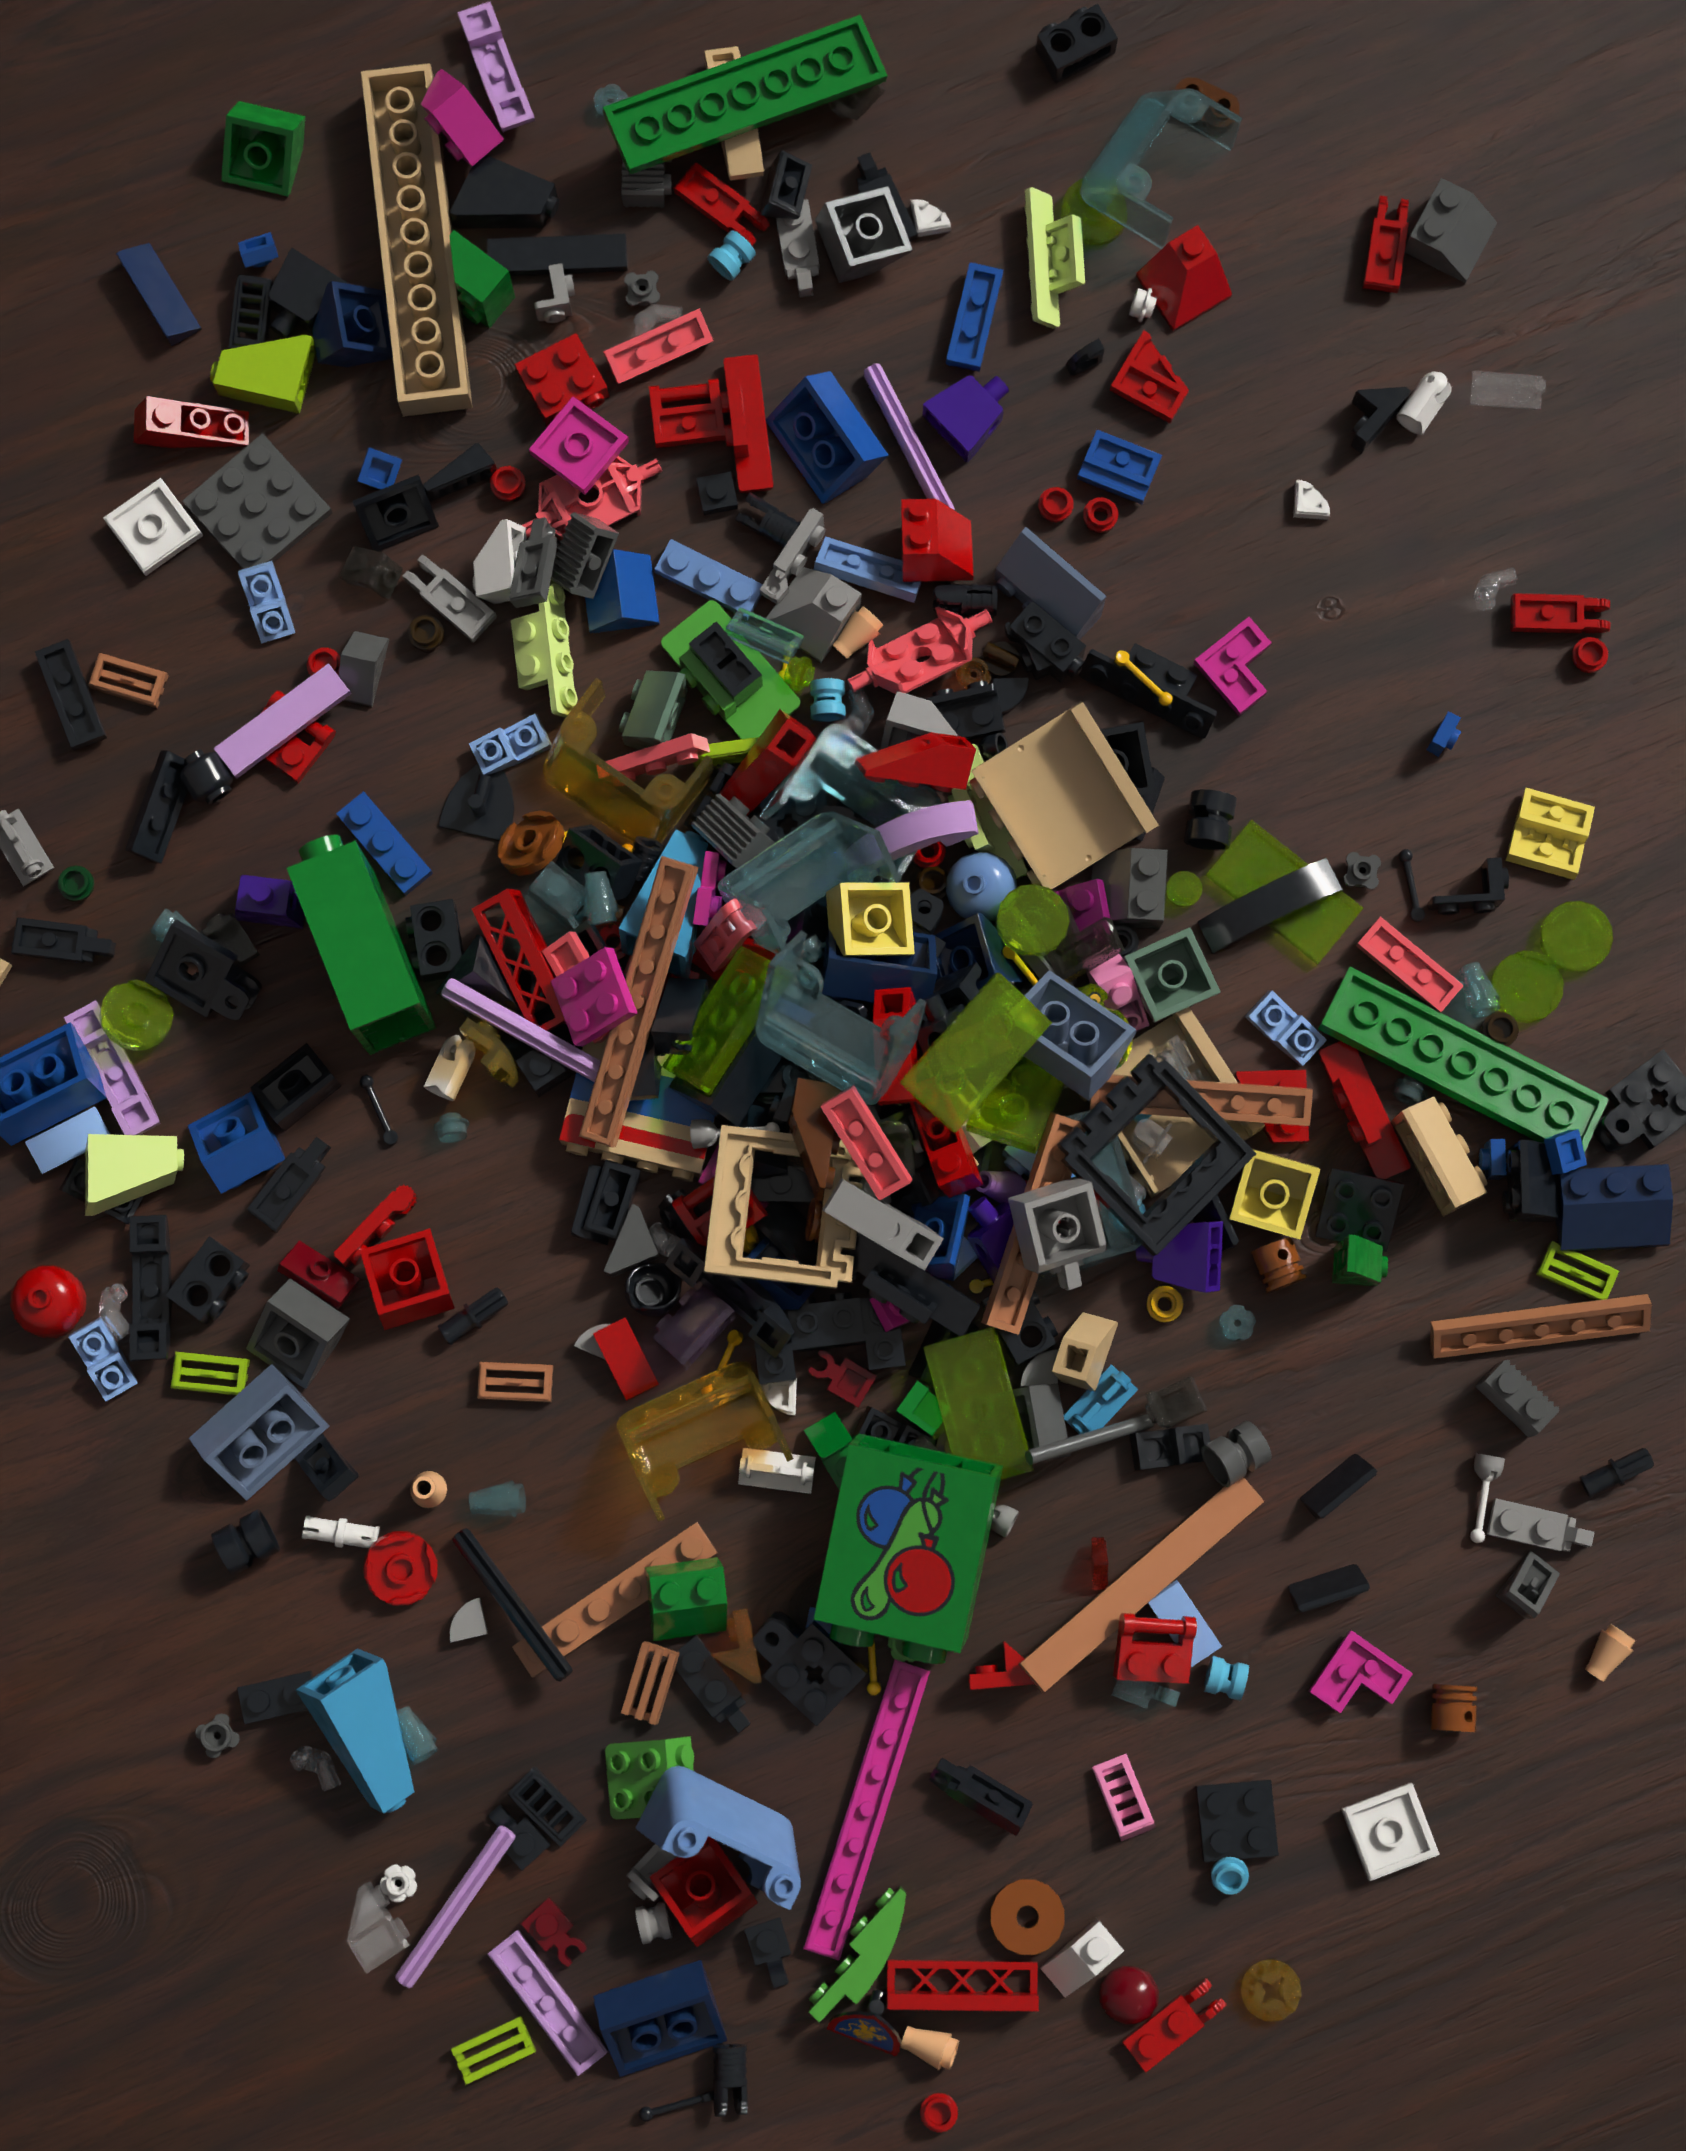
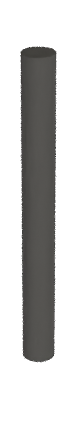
(1088, 1439)

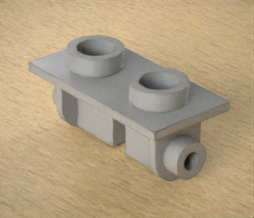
(22, 847)

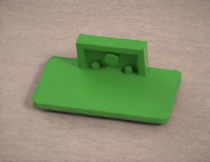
(754, 713)

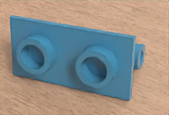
(1098, 1407)

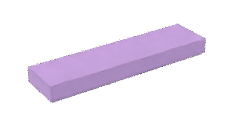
(282, 720)
(548, 2002)

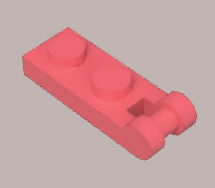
(724, 935)

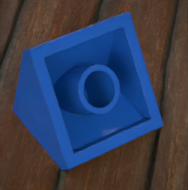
(624, 594)
(947, 1219)

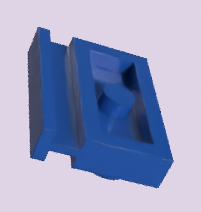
(1119, 467)

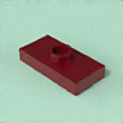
(318, 1274)

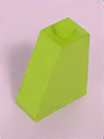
(266, 372)

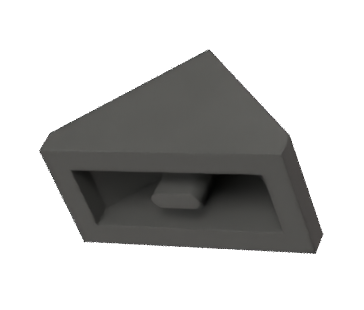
(362, 666)
(632, 1246)
(1529, 1586)

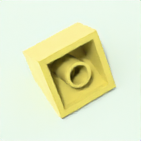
(871, 919)
(1275, 1194)

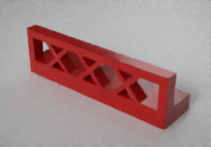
(532, 943)
(962, 2000)

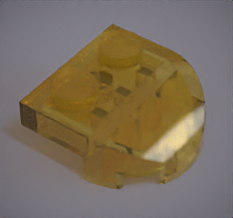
(497, 1058)

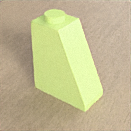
(127, 1168)

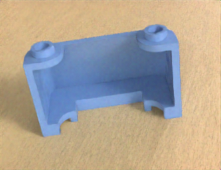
(692, 1807)

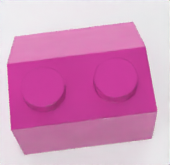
(459, 118)

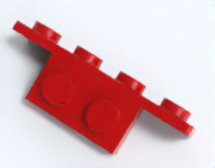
(748, 423)
(1364, 1110)

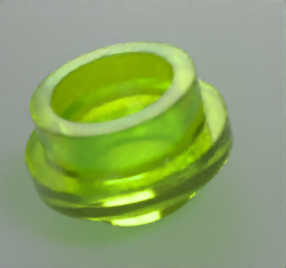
(799, 673)
(1184, 889)

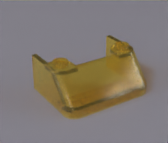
(606, 791)
(696, 1423)

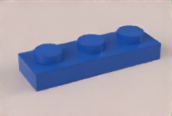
(974, 317)
(384, 843)

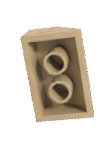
(1439, 1155)

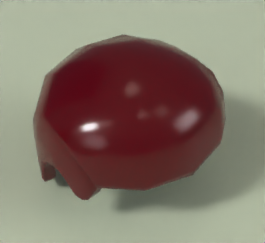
(1129, 1995)

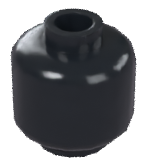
(206, 777)

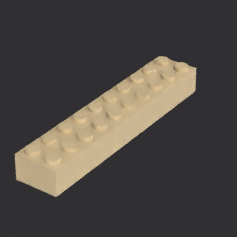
(415, 243)

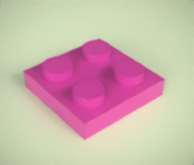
(579, 445)
(594, 996)

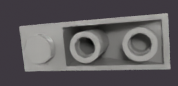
(883, 1224)

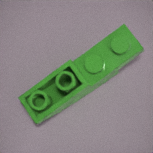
(873, 1943)

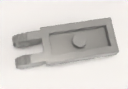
(452, 600)

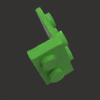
(637, 1768)

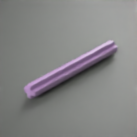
(905, 434)
(521, 1028)
(455, 1906)

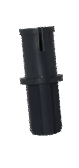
(473, 1315)
(1616, 1472)

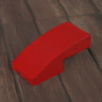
(625, 1358)

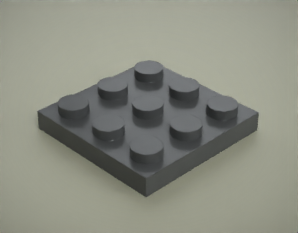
(257, 505)

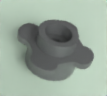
(646, 297)
(1355, 878)
(215, 1746)

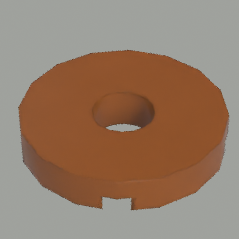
(547, 842)
(1004, 1916)

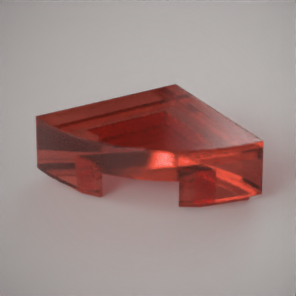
(1099, 1563)

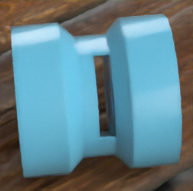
(731, 255)
(827, 700)
(1218, 1681)

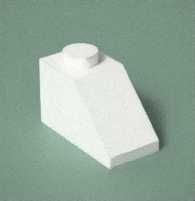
(497, 562)
(1082, 1958)

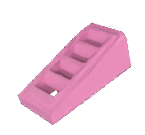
(1135, 1828)

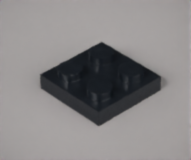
(1237, 1820)

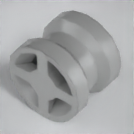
(653, 1922)

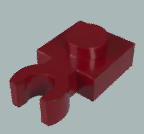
(847, 1381)
(550, 1927)

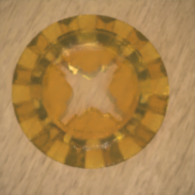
(1270, 1972)

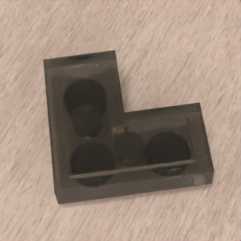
(1085, 949)

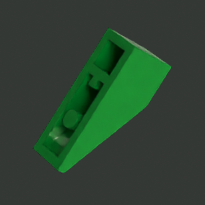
(1358, 1262)

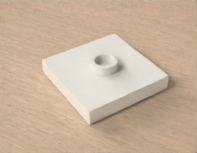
(153, 526)
(1390, 1831)

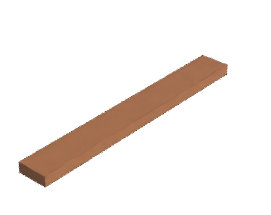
(645, 982)
(1140, 1583)

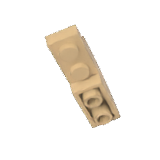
(743, 151)

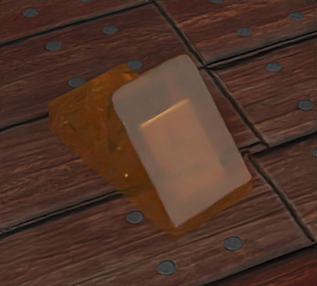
(744, 1659)

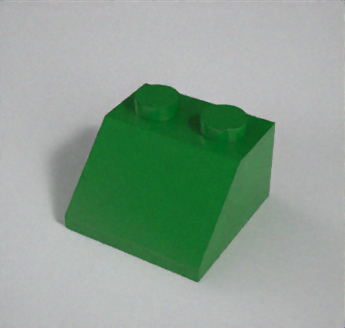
(262, 147)
(480, 281)
(687, 1598)

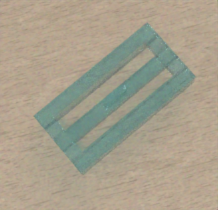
(764, 635)

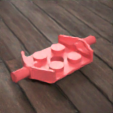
(618, 496)
(944, 640)

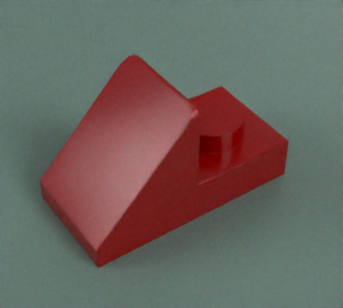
(989, 1677)

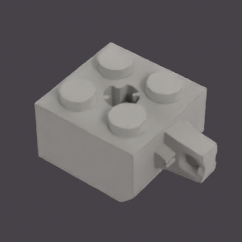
(1057, 1245)

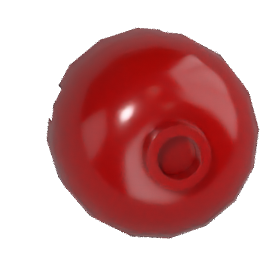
(48, 1301)

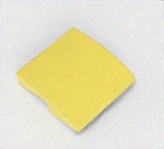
(1550, 833)

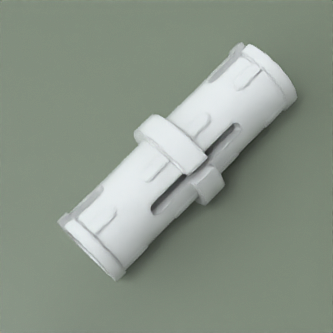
(339, 1532)

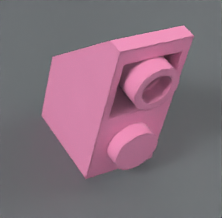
(1121, 989)

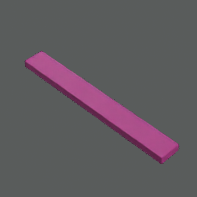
(866, 1810)

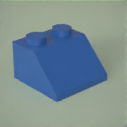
(236, 1143)

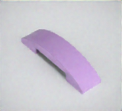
(495, 67)
(929, 825)
(119, 1078)

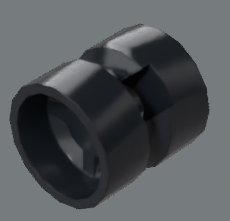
(1210, 819)
(245, 1542)

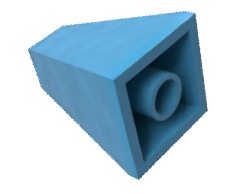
(684, 847)
(361, 1723)

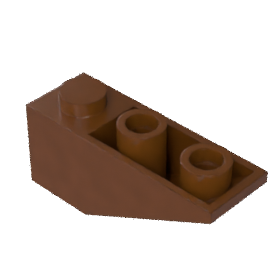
(814, 1132)

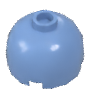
(979, 884)

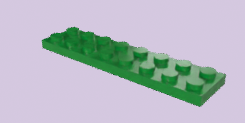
(744, 94)
(1459, 1061)

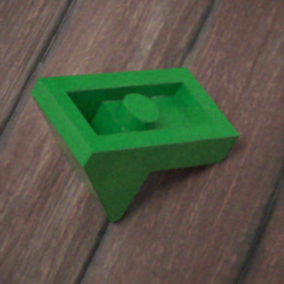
(831, 1444)

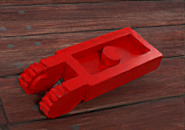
(718, 202)
(1386, 248)
(1557, 613)
(378, 1224)
(1170, 2027)

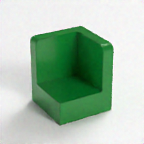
(921, 1409)

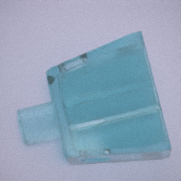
(559, 895)

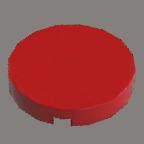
(400, 1568)

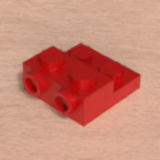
(560, 374)

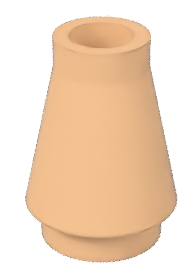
(857, 632)
(436, 1494)
(1610, 1651)
(931, 2046)

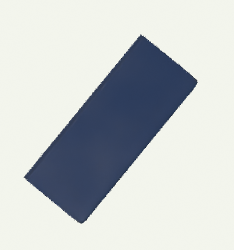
(159, 292)

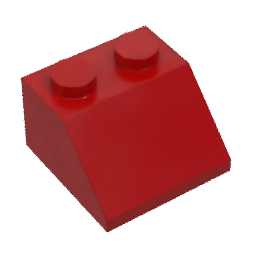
(935, 542)
(407, 1279)
(704, 1891)

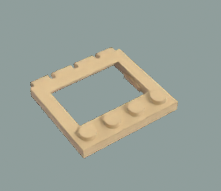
(730, 1213)

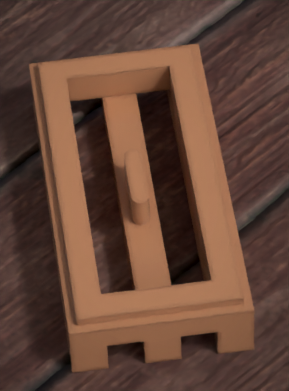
(156, 689)
(514, 1367)
(640, 1712)

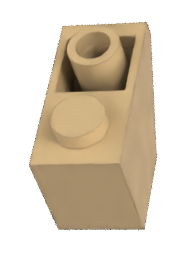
(1084, 1351)

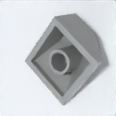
(816, 608)
(912, 718)

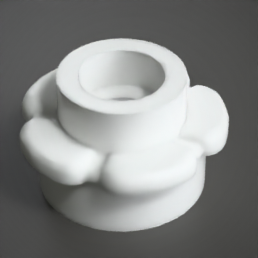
(1142, 304)
(408, 1886)

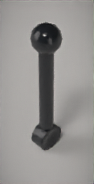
(1417, 913)
(390, 1136)
(647, 2113)

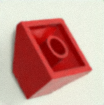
(1185, 278)

